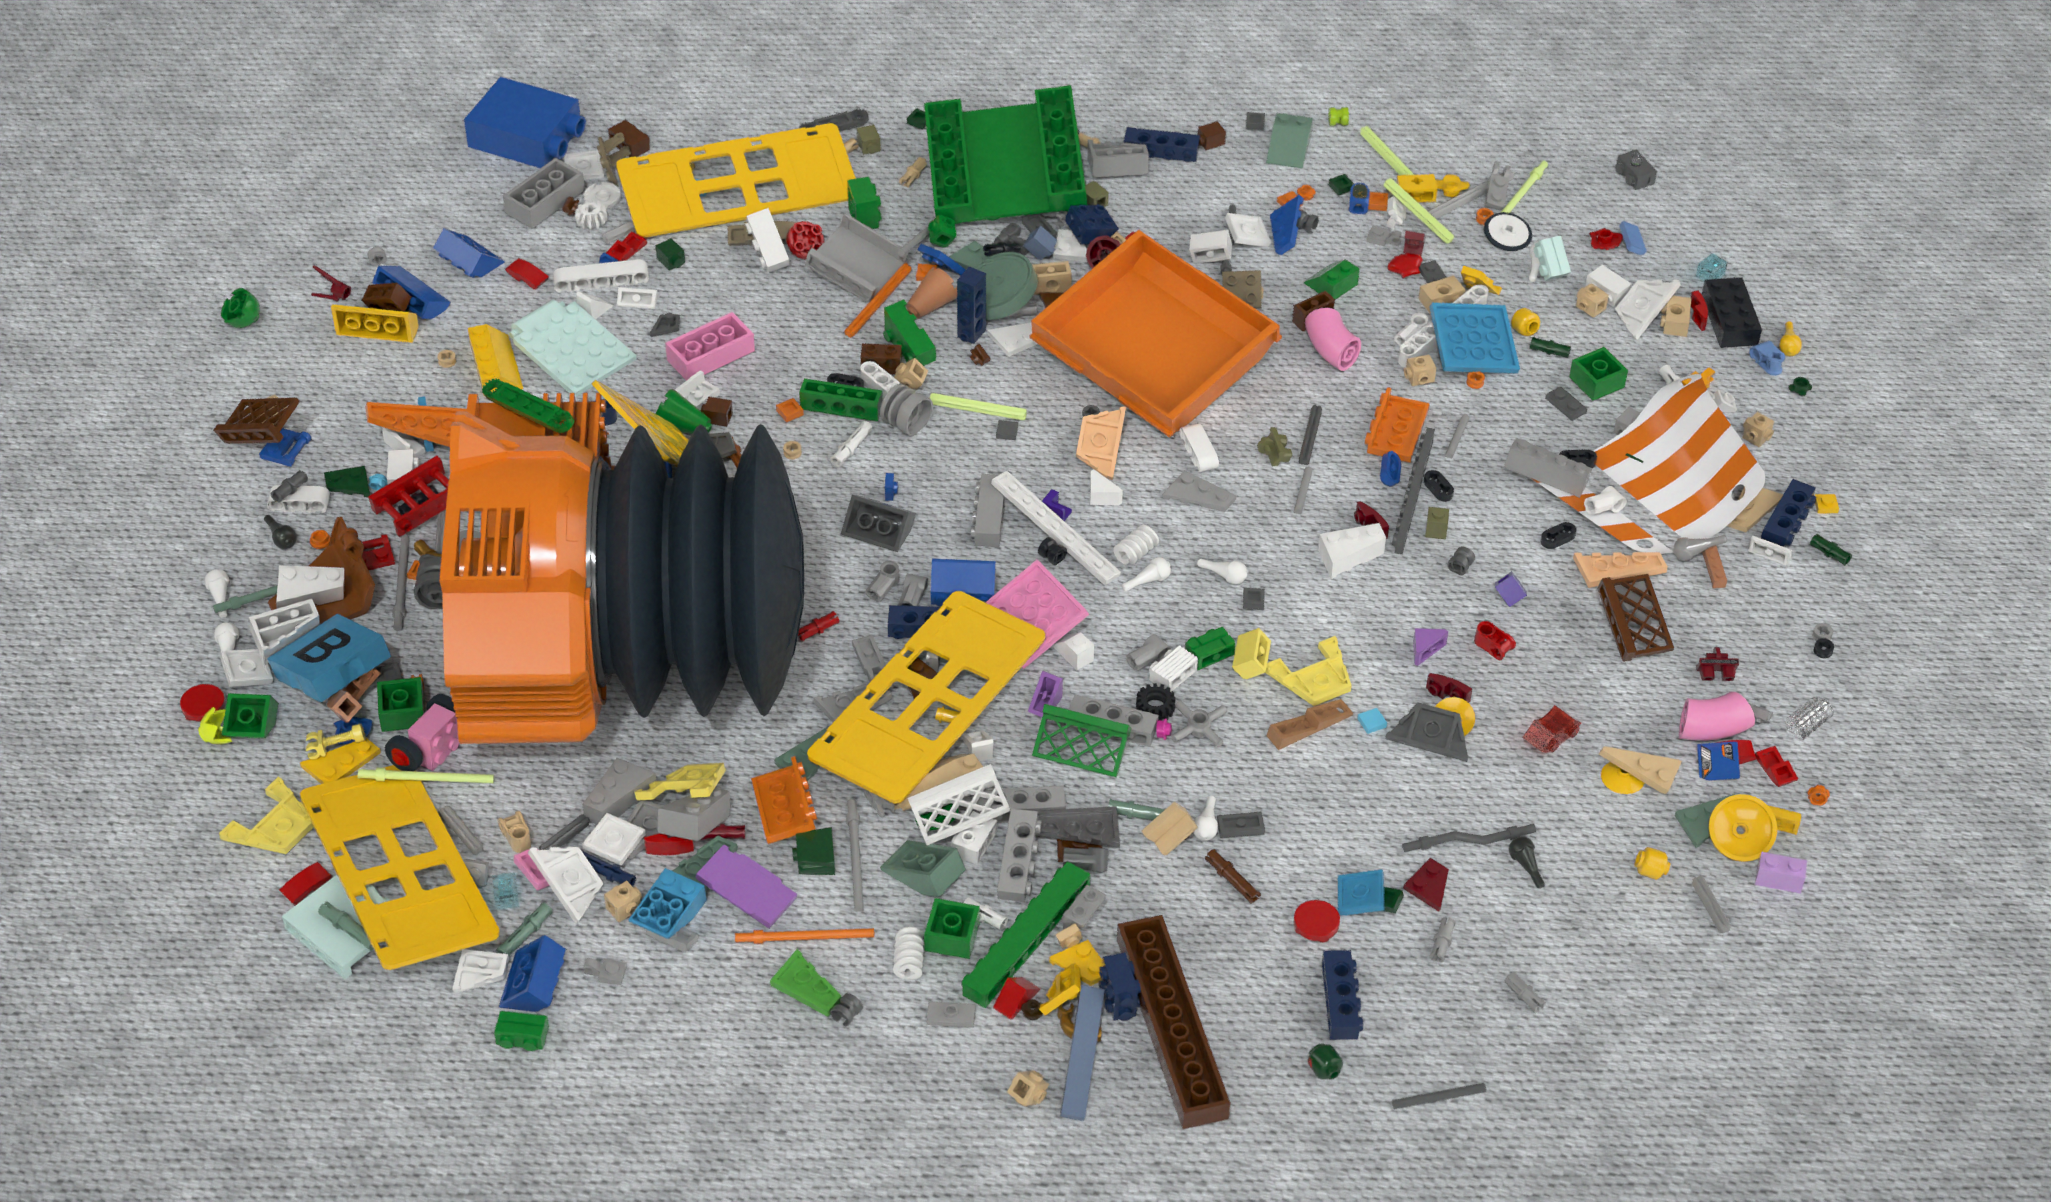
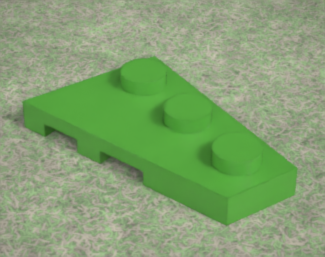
(803, 983)

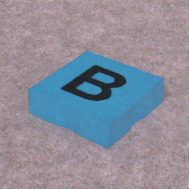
(329, 657)

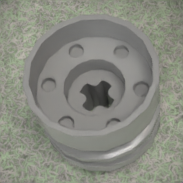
(906, 409)

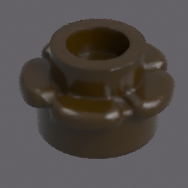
(1031, 1014)

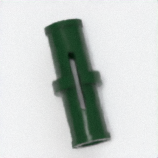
(1550, 347)
(1830, 549)

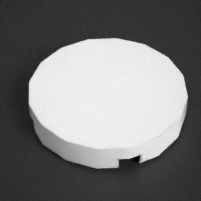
(606, 193)

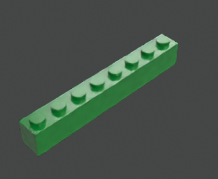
(1024, 935)

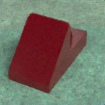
(1414, 242)

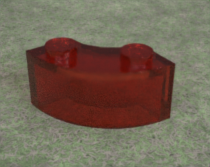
(1552, 730)

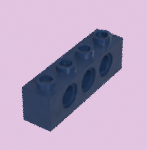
(1165, 144)
(971, 305)
(1788, 513)
(906, 620)
(1340, 995)

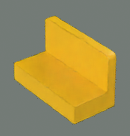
(1786, 820)

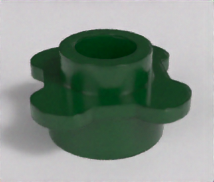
(1800, 386)

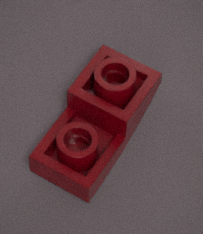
(1367, 515)
(1443, 686)

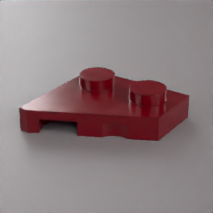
(1429, 883)

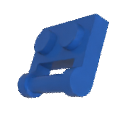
(276, 451)

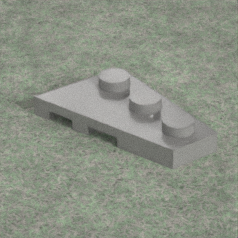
(1199, 491)
(836, 704)
(645, 816)

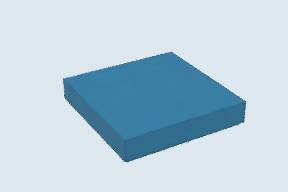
(1361, 892)

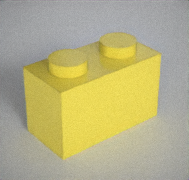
(1251, 654)

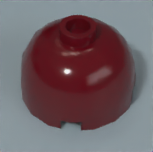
(1100, 249)

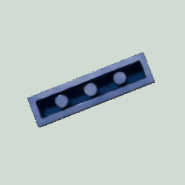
(423, 301)

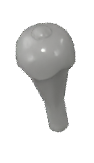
(1687, 548)

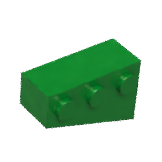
(903, 331)

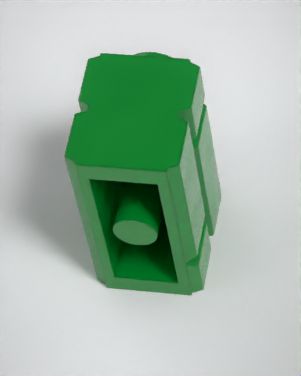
(1211, 647)
(521, 1030)

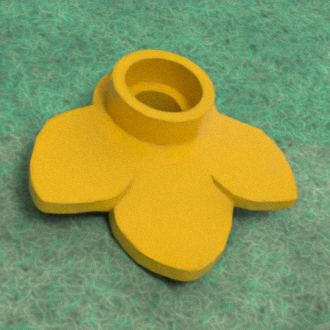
(1452, 185)

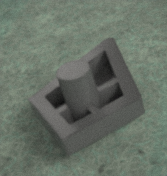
(666, 324)

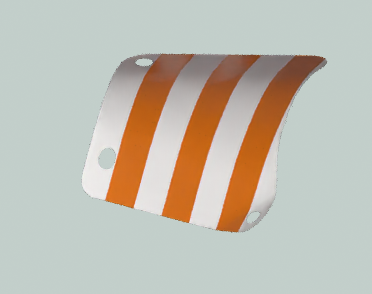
(1686, 472)

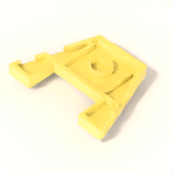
(1318, 681)
(698, 778)
(279, 828)

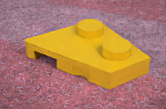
(1476, 277)
(1084, 957)
(1064, 987)

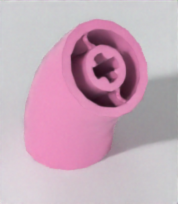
(1332, 338)
(1715, 717)

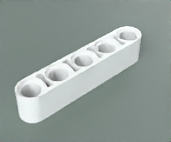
(600, 275)

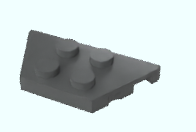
(1432, 731)

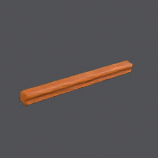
(878, 300)

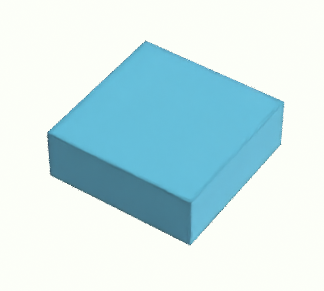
(1372, 720)

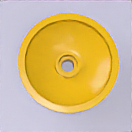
(1754, 818)

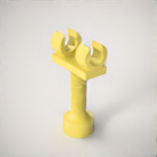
(357, 733)

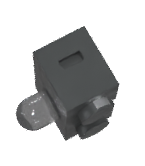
(1636, 169)

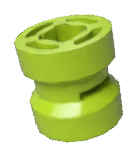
(1338, 116)

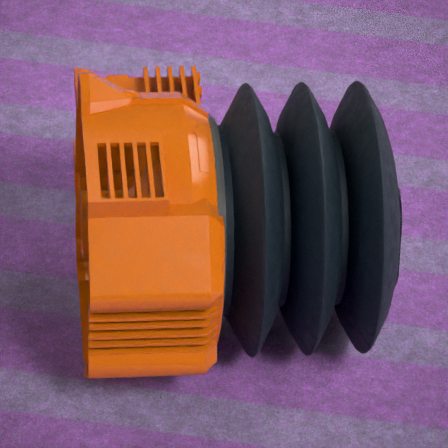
(609, 572)

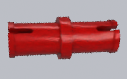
(818, 626)

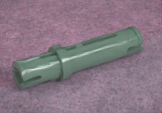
(1135, 810)
(342, 921)
(530, 924)

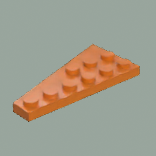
(415, 420)

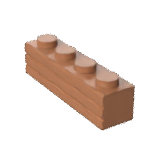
(1715, 567)

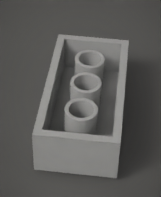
(543, 193)

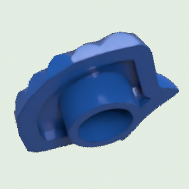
(343, 727)

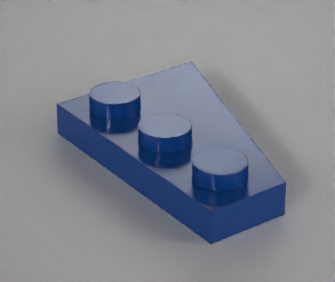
(1284, 225)

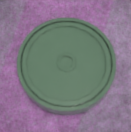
(1009, 283)

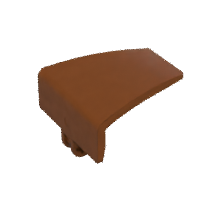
(344, 552)

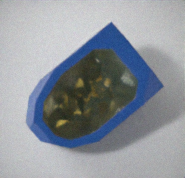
(1359, 198)

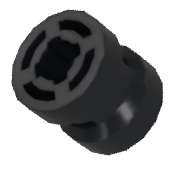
(1052, 551)

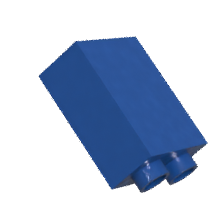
(524, 123)

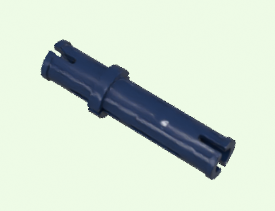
(611, 872)

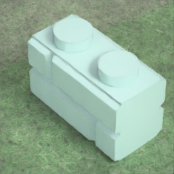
(1552, 258)

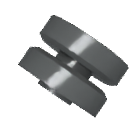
(427, 585)

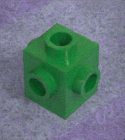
(942, 231)

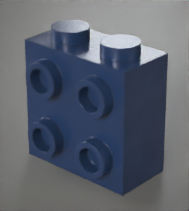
(1090, 222)
(1119, 986)

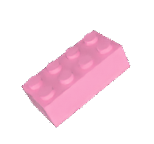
(710, 346)

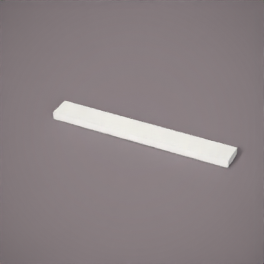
(1056, 527)

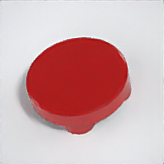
(804, 237)
(200, 700)
(1316, 920)

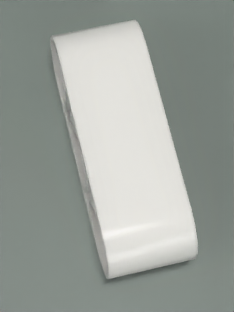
(877, 378)
(1199, 447)
(304, 500)

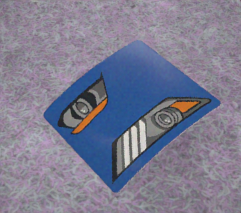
(1718, 761)

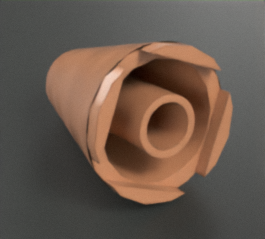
(932, 293)

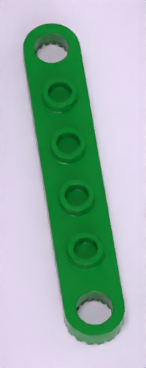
(528, 405)

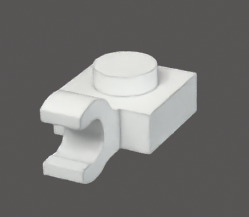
(1396, 211)

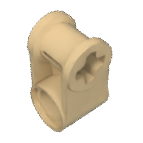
(516, 832)

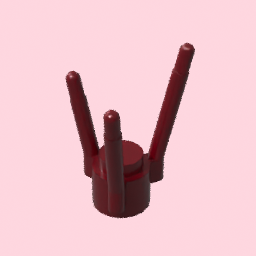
(338, 288)

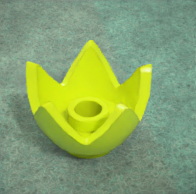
(211, 729)

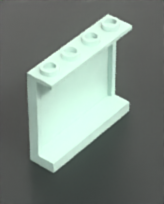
(319, 935)

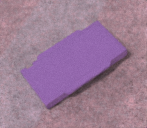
(747, 885)

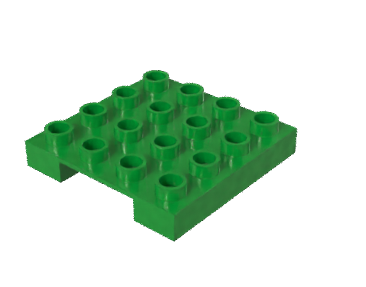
(1005, 158)

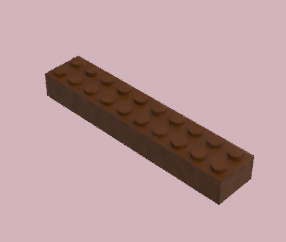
(1174, 1023)

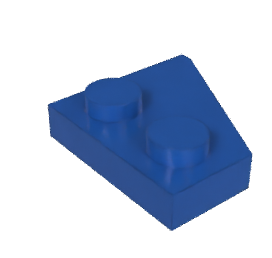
(940, 259)

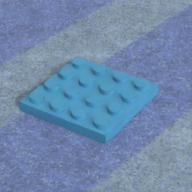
(1474, 338)

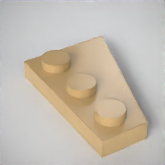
(1756, 509)

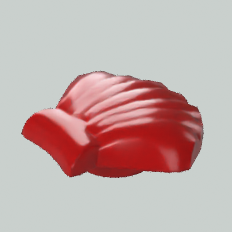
(1605, 239)
(1405, 264)

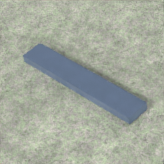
(1082, 1053)

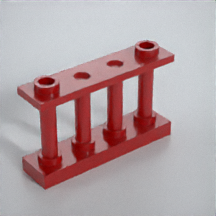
(402, 489)

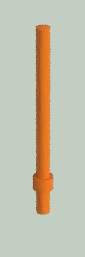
(759, 936)

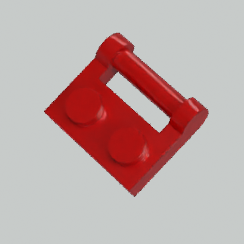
(378, 557)

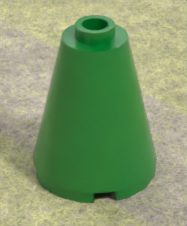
(682, 413)

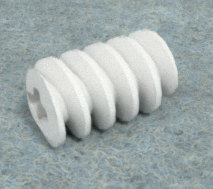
(1136, 545)
(908, 953)

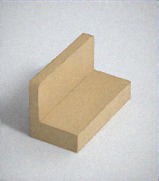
(1170, 828)

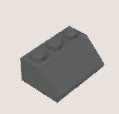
(877, 523)

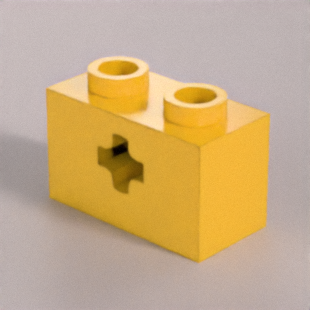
(1420, 187)

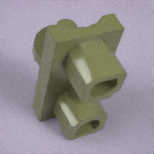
(1274, 447)

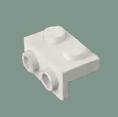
(697, 390)

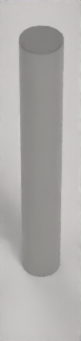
(1457, 436)
(1303, 490)

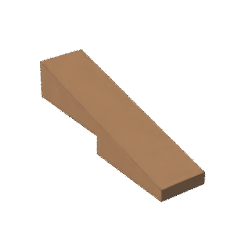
(1315, 719)

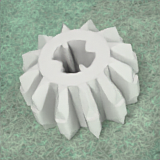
(591, 215)

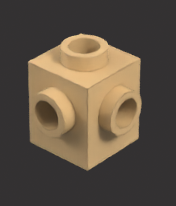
(1592, 300)
(1420, 370)
(911, 373)
(1758, 429)
(622, 900)
(1028, 1088)

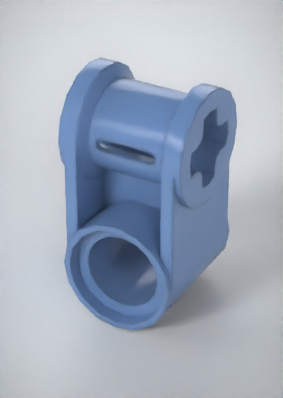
(1768, 357)

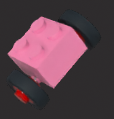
(429, 738)

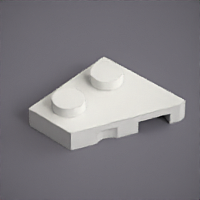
(479, 969)

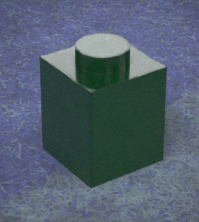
(670, 254)

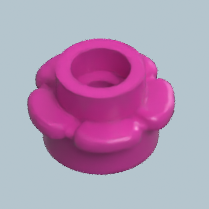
(1163, 729)

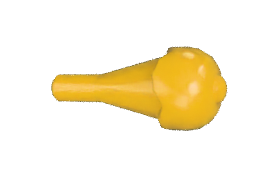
(1790, 343)

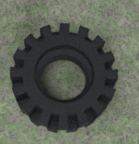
(1156, 693)

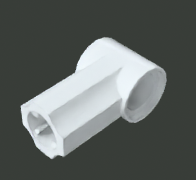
(1418, 321)
(1608, 500)

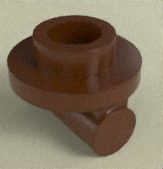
(570, 206)
(979, 355)

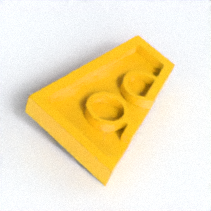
(341, 761)

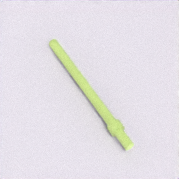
(1535, 175)
(381, 774)

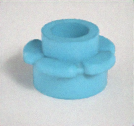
(377, 481)

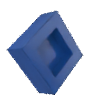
(891, 487)

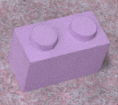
(1781, 872)

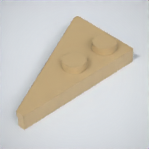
(1651, 769)

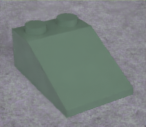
(1289, 140)
(925, 867)

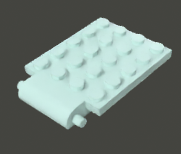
(570, 345)

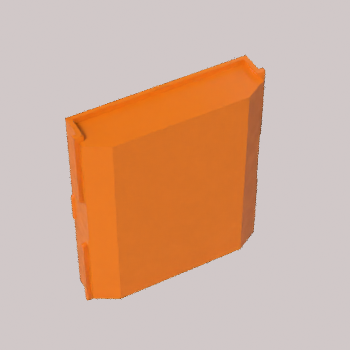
(1155, 333)

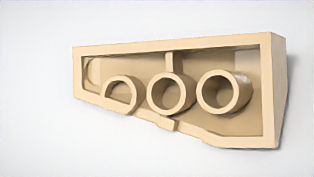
(944, 771)

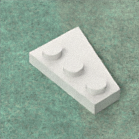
(1012, 338)

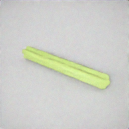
(1385, 152)
(1418, 211)
(978, 406)

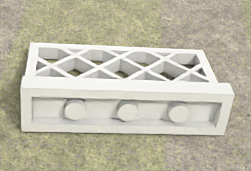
(953, 792)

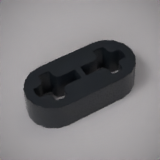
(845, 379)
(1581, 456)
(1436, 487)
(1558, 535)

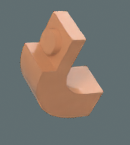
(345, 701)

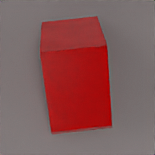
(1013, 995)

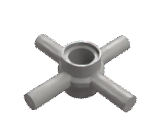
(1199, 723)

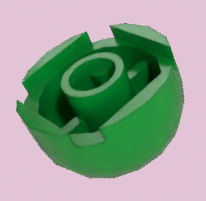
(241, 309)

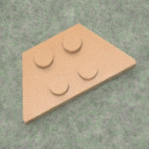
(1100, 440)

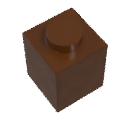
(1211, 135)
(718, 410)

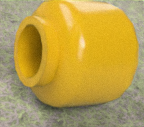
(1525, 322)
(1652, 863)

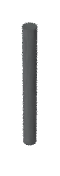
(1439, 1096)

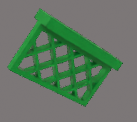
(1084, 721)

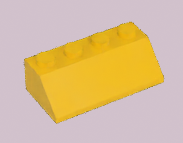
(374, 323)
(493, 355)

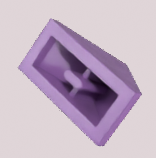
(1428, 642)
(1048, 691)

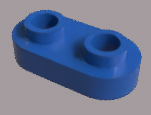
(1390, 469)

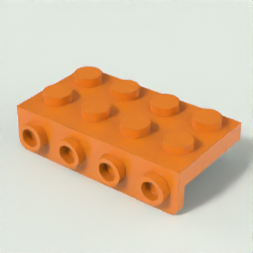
(1396, 426)
(784, 802)

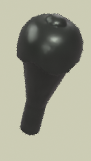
(282, 535)
(1523, 851)

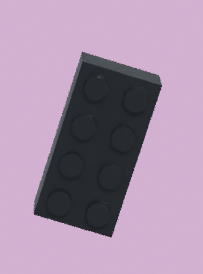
(1731, 312)

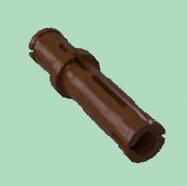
(1226, 869)

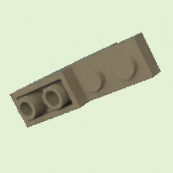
(739, 236)

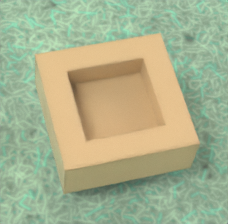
(1069, 937)

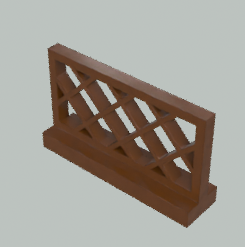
(256, 430)
(1618, 622)

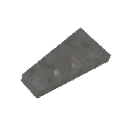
(1083, 825)

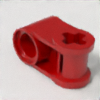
(1493, 640)

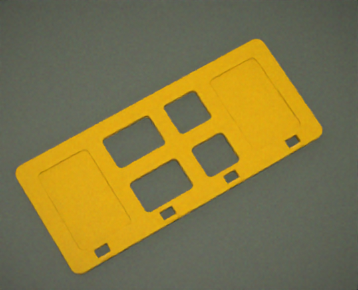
(667, 198)
(665, 435)
(885, 752)
(423, 921)

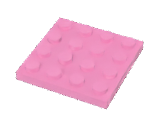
(1040, 601)

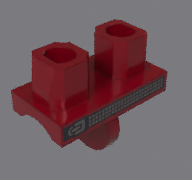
(1717, 662)

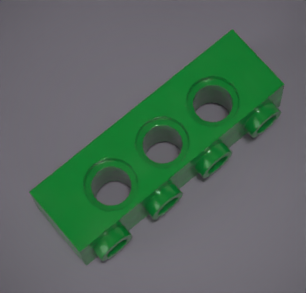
(840, 399)

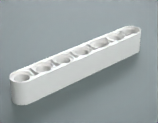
(1425, 340)

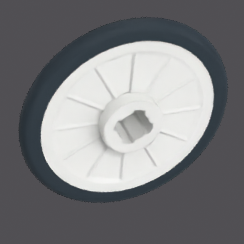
(1507, 231)

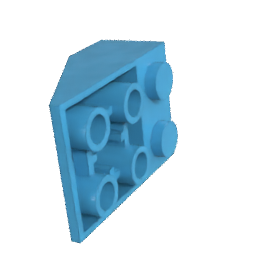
(669, 904)

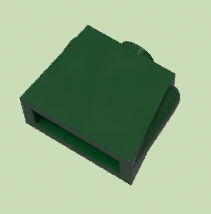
(815, 852)

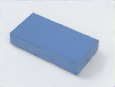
(1632, 238)

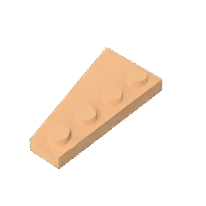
(1618, 565)

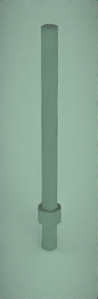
(236, 602)

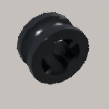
(1820, 643)

